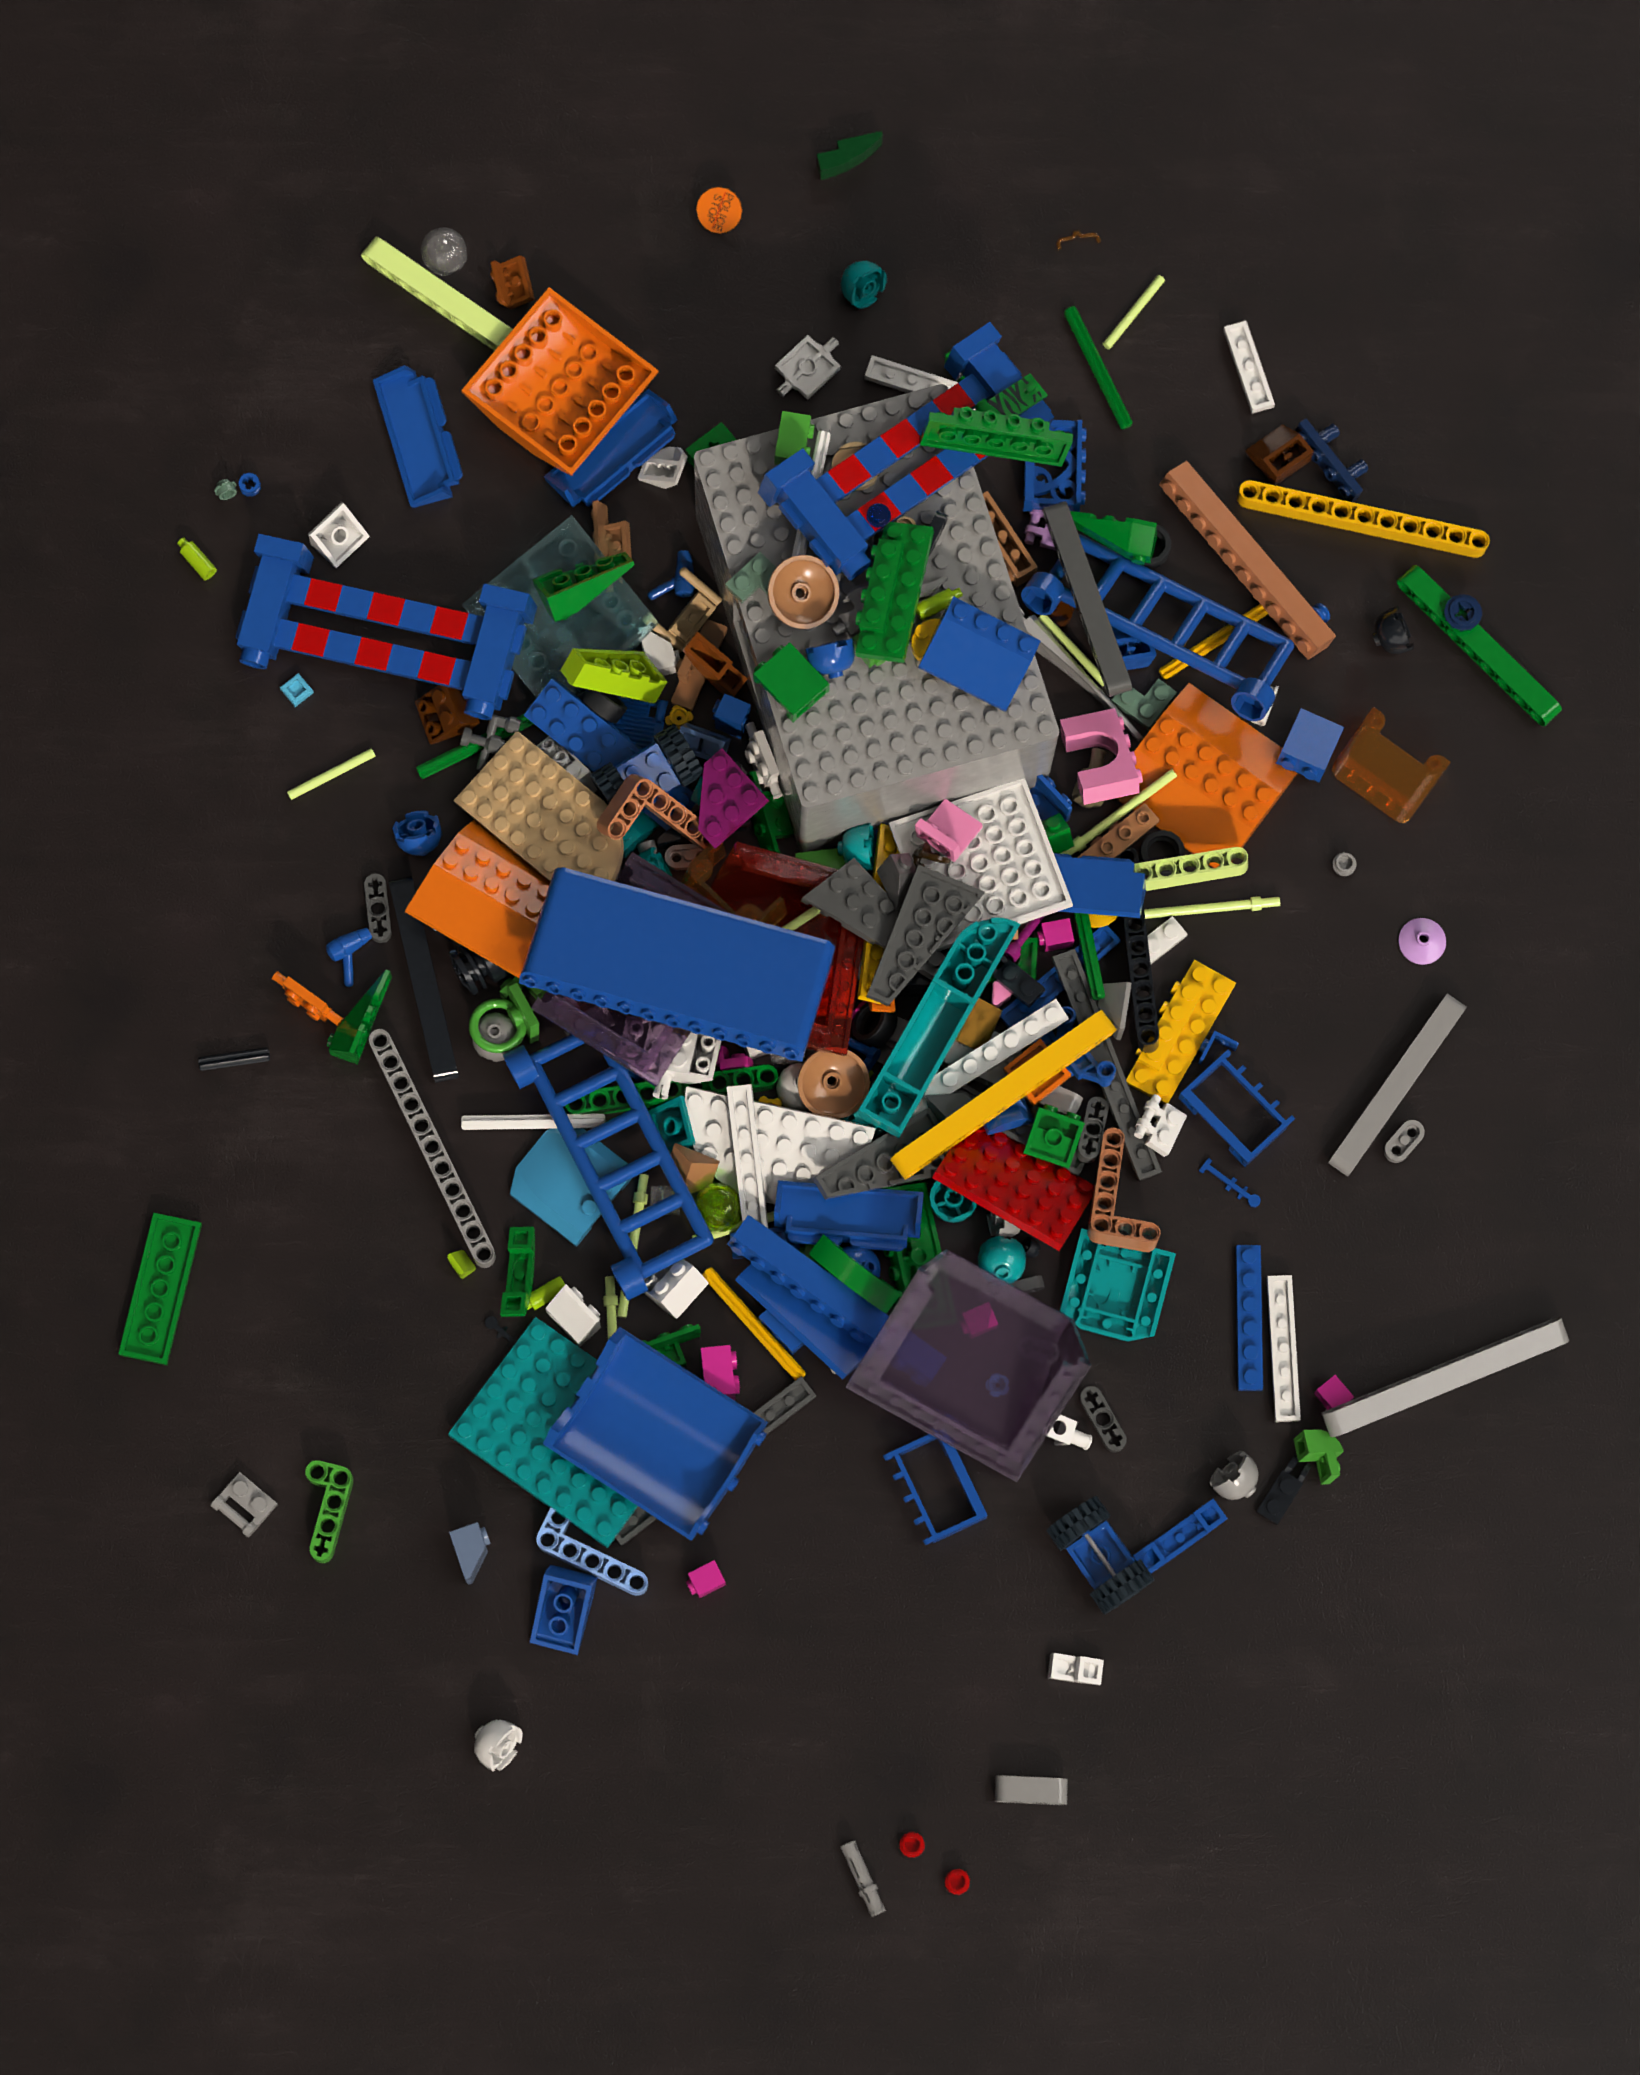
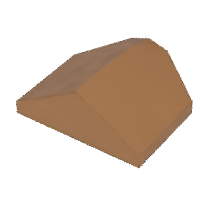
(694, 1167)

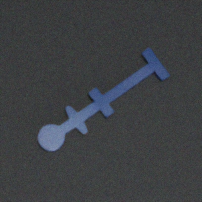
(1253, 1200)

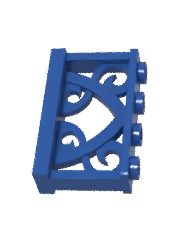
(1036, 488)

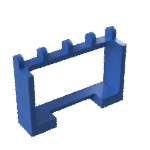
(1196, 1106)
(963, 1477)

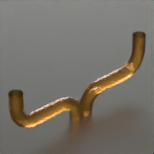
(1080, 235)

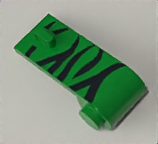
(1015, 398)

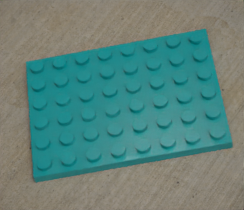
(514, 1416)

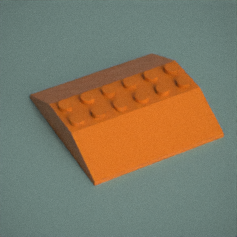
(558, 383)
(1222, 771)
(482, 898)

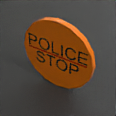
(719, 210)

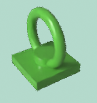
(520, 1015)

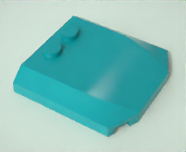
(1116, 1289)

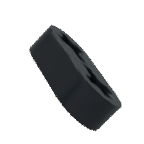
(938, 523)

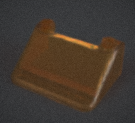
(1386, 772)

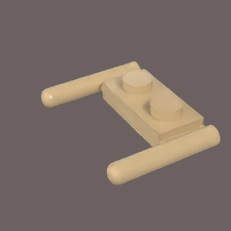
(693, 614)

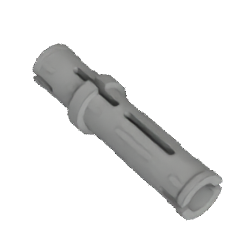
(863, 1879)

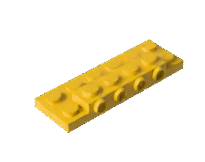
(1181, 1031)

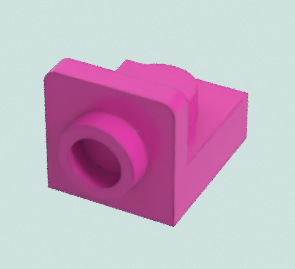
(736, 1061)

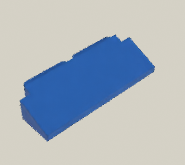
(417, 435)
(628, 445)
(1102, 885)
(864, 1219)
(813, 1329)

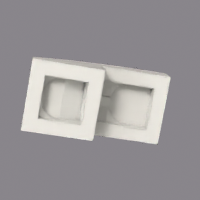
(1075, 1669)

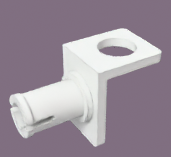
(1068, 1434)

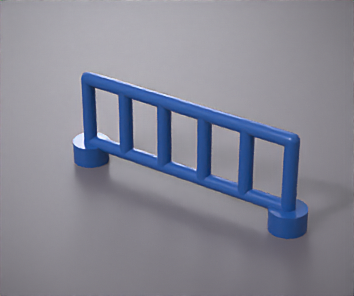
(1252, 695)
(631, 1270)

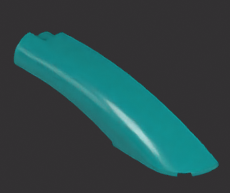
(936, 1024)

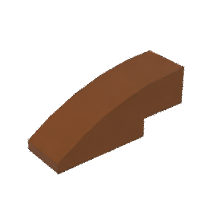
(714, 665)

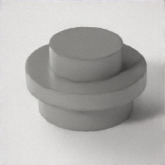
(1344, 864)

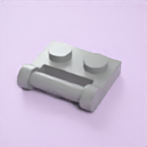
(248, 1497)

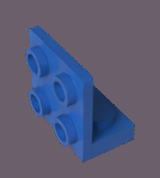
(1049, 800)

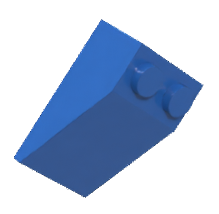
(563, 1609)

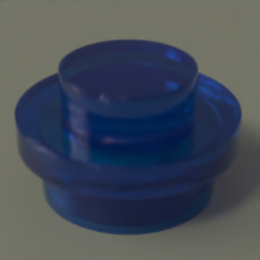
(878, 515)

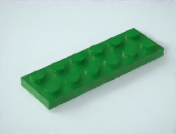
(160, 1289)

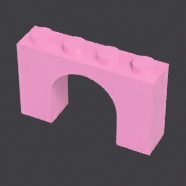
(1105, 731)

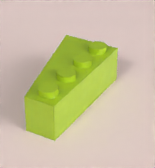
(615, 673)

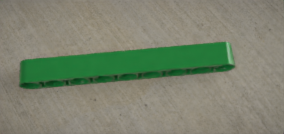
(1481, 648)
(728, 1076)

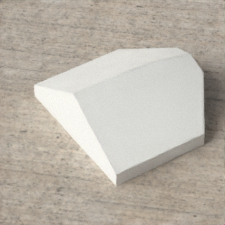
(664, 467)

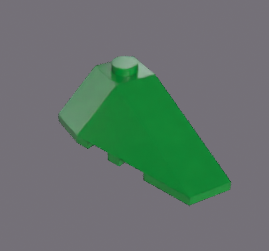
(1131, 539)
(572, 590)
(355, 1029)

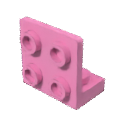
(948, 830)

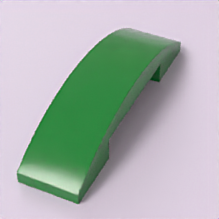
(520, 1272)
(854, 1274)

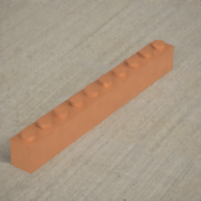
(1247, 560)

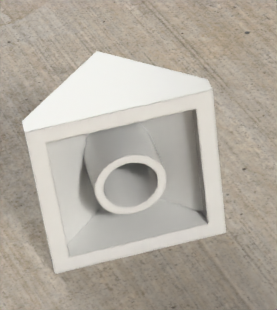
(337, 535)

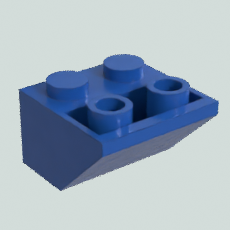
(1134, 652)

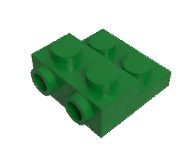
(1054, 1136)

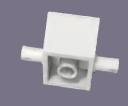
(692, 1064)

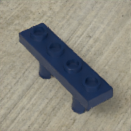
(1333, 469)

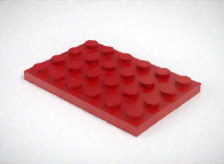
(1016, 1186)

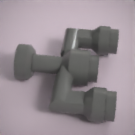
(492, 743)

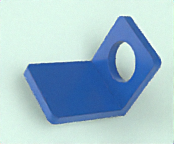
(1219, 1038)

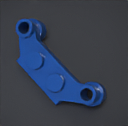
(1086, 1066)

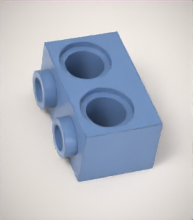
(704, 742)

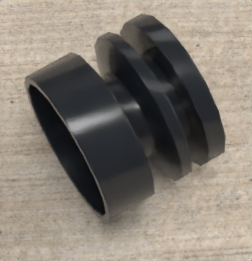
(474, 968)

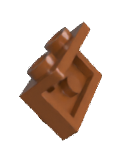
(512, 282)

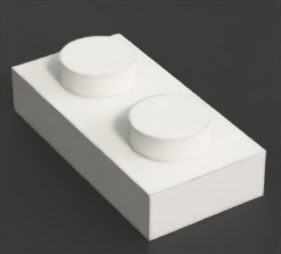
(1164, 938)

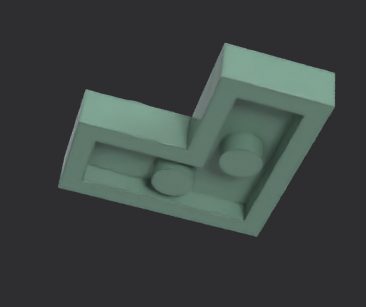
(751, 577)
(1145, 708)

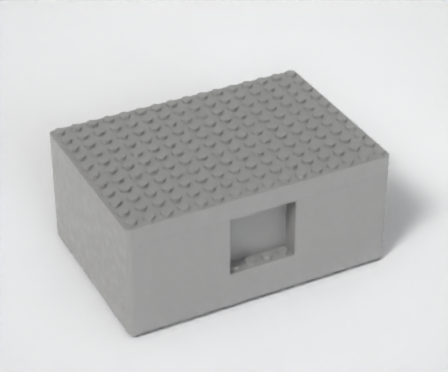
(887, 733)

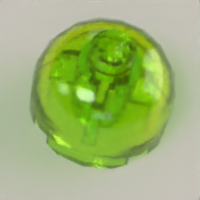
(719, 1206)

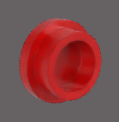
(912, 1844)
(957, 1881)

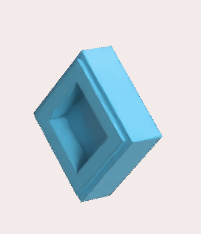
(296, 690)

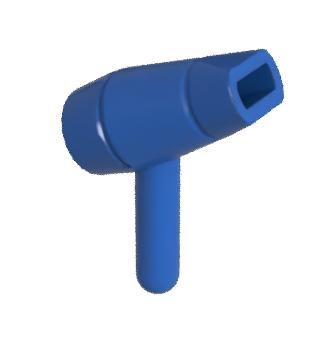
(682, 586)
(343, 947)

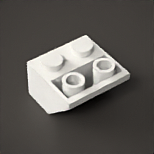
(675, 1287)
(573, 1315)

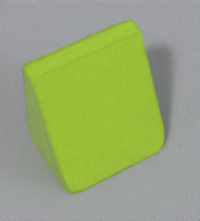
(461, 1263)

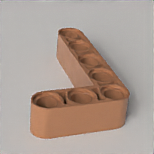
(643, 798)
(1107, 1196)

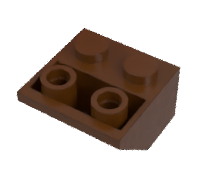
(1280, 454)
(444, 714)

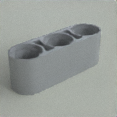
(1031, 1790)

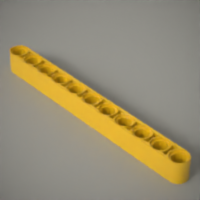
(1373, 514)
(1003, 1094)

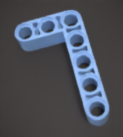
(583, 1552)

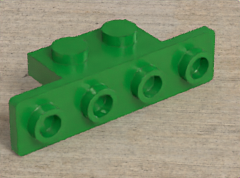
(771, 820)
(669, 1343)

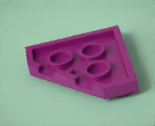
(726, 798)

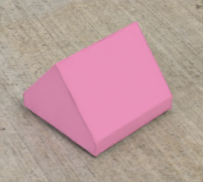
(999, 995)

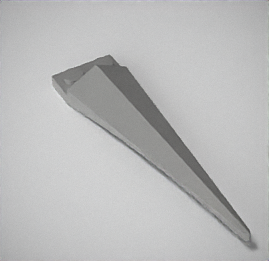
(1058, 655)

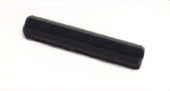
(234, 1058)

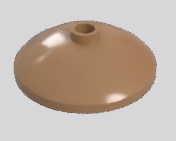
(818, 589)
(842, 1096)

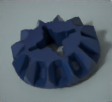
(1467, 603)

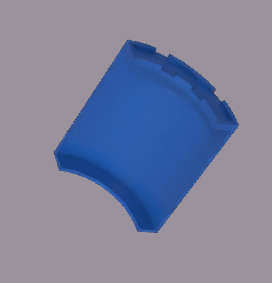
(657, 1434)

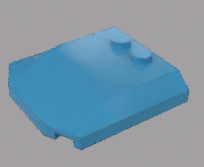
(554, 1188)

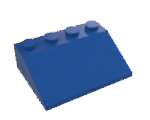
(979, 653)

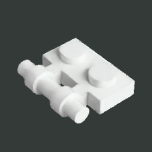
(1166, 1128)

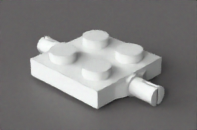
(807, 367)
(760, 756)

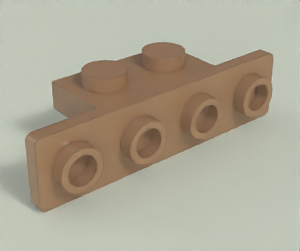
(608, 537)
(690, 679)
(1123, 834)

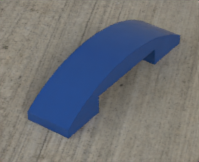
(1181, 1536)

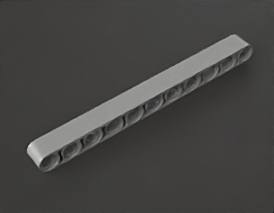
(427, 1137)
(1445, 1377)

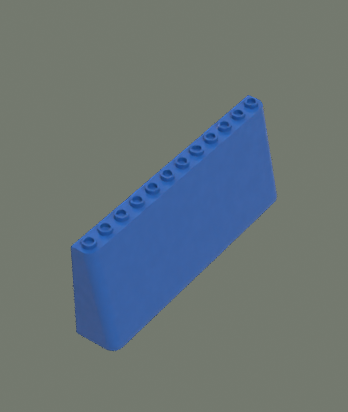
(678, 963)

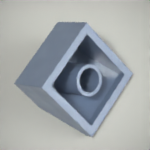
(470, 1549)

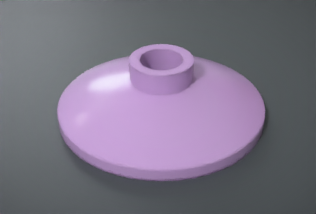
(1421, 952)

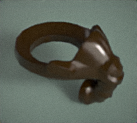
(925, 852)

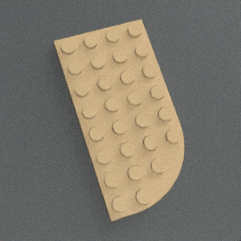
(541, 812)

